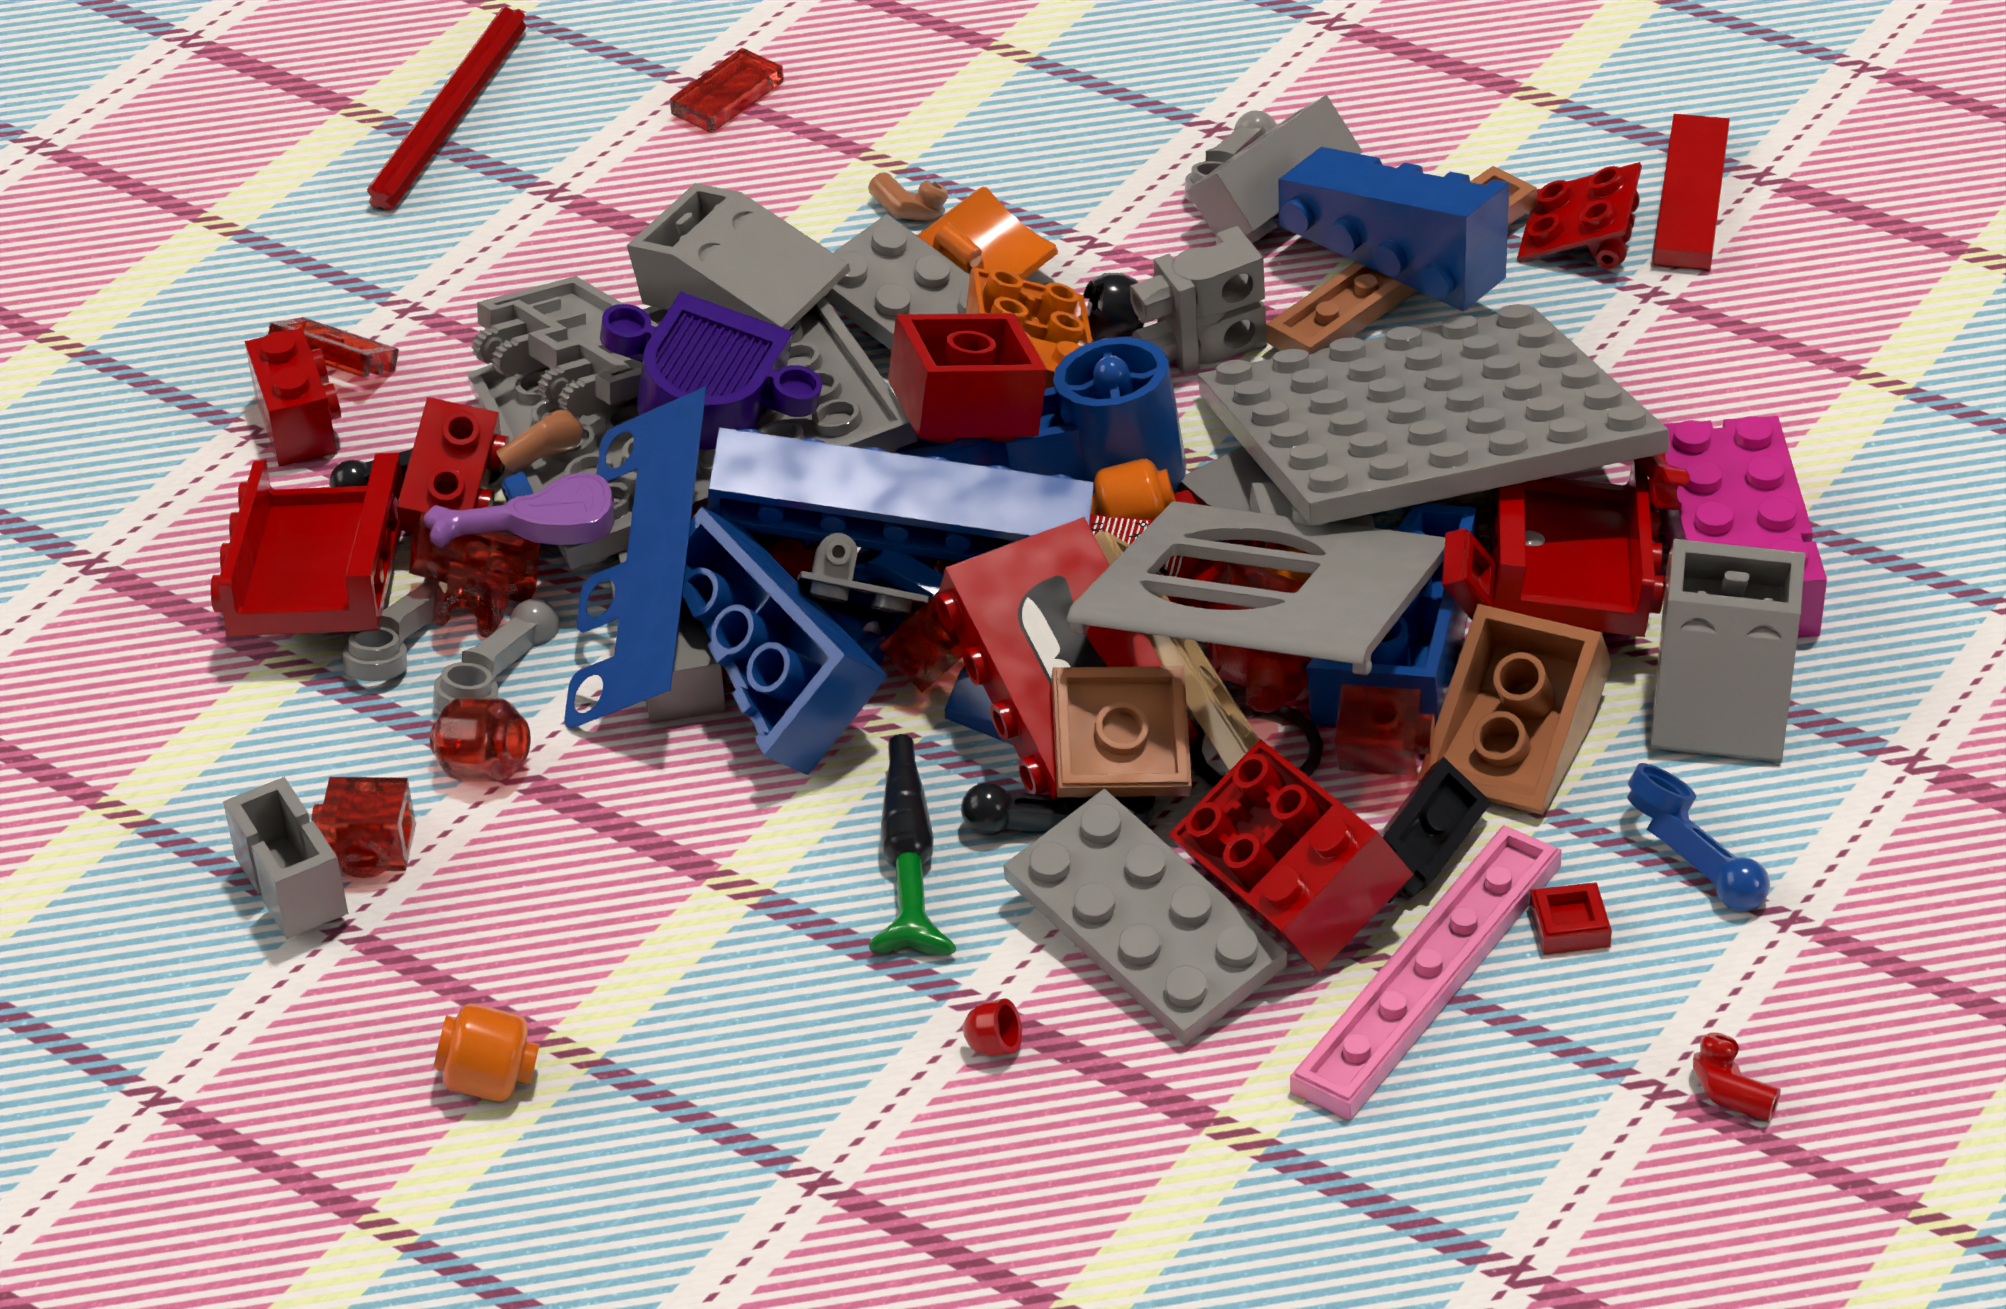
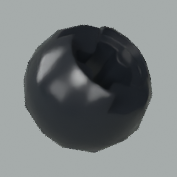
(1110, 306)

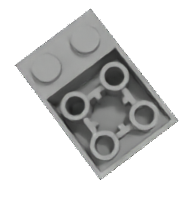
(732, 255)
(1727, 650)

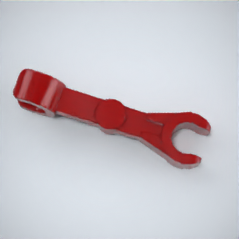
(1663, 481)

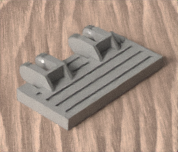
(560, 330)

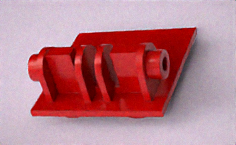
(1585, 212)

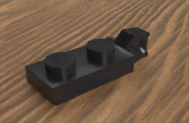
(1433, 823)

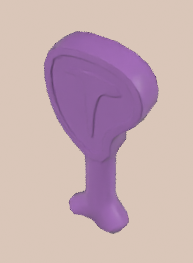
(563, 513)

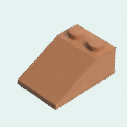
(1519, 705)

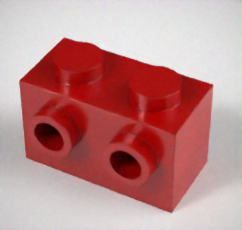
(292, 396)
(451, 460)

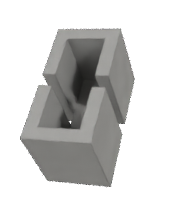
(286, 857)

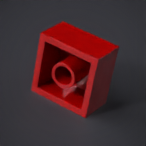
(967, 376)

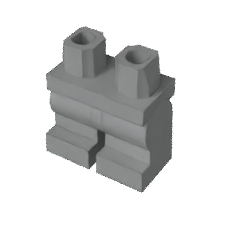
(1204, 302)

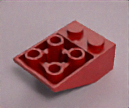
(1291, 854)

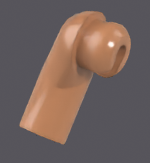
(903, 204)
(548, 437)

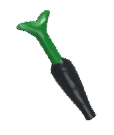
(908, 846)

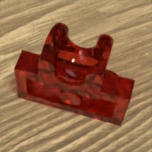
(476, 573)

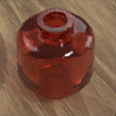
(480, 739)

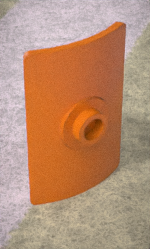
(987, 237)

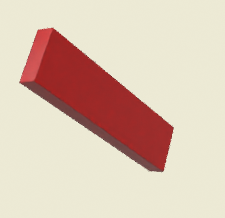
(1691, 192)

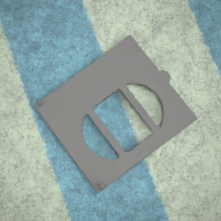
(1339, 614)

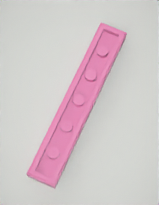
(1424, 973)

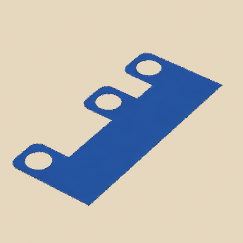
(653, 574)

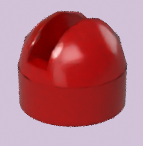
(993, 1028)

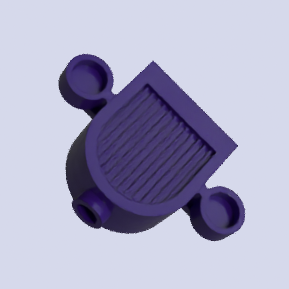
(717, 348)

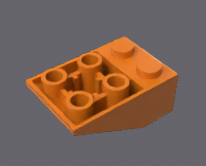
(1049, 313)

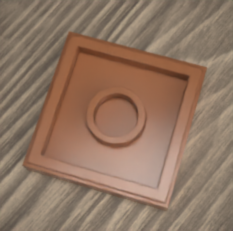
(1121, 731)

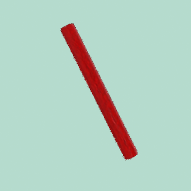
(446, 109)

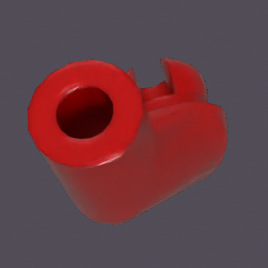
(1725, 1082)

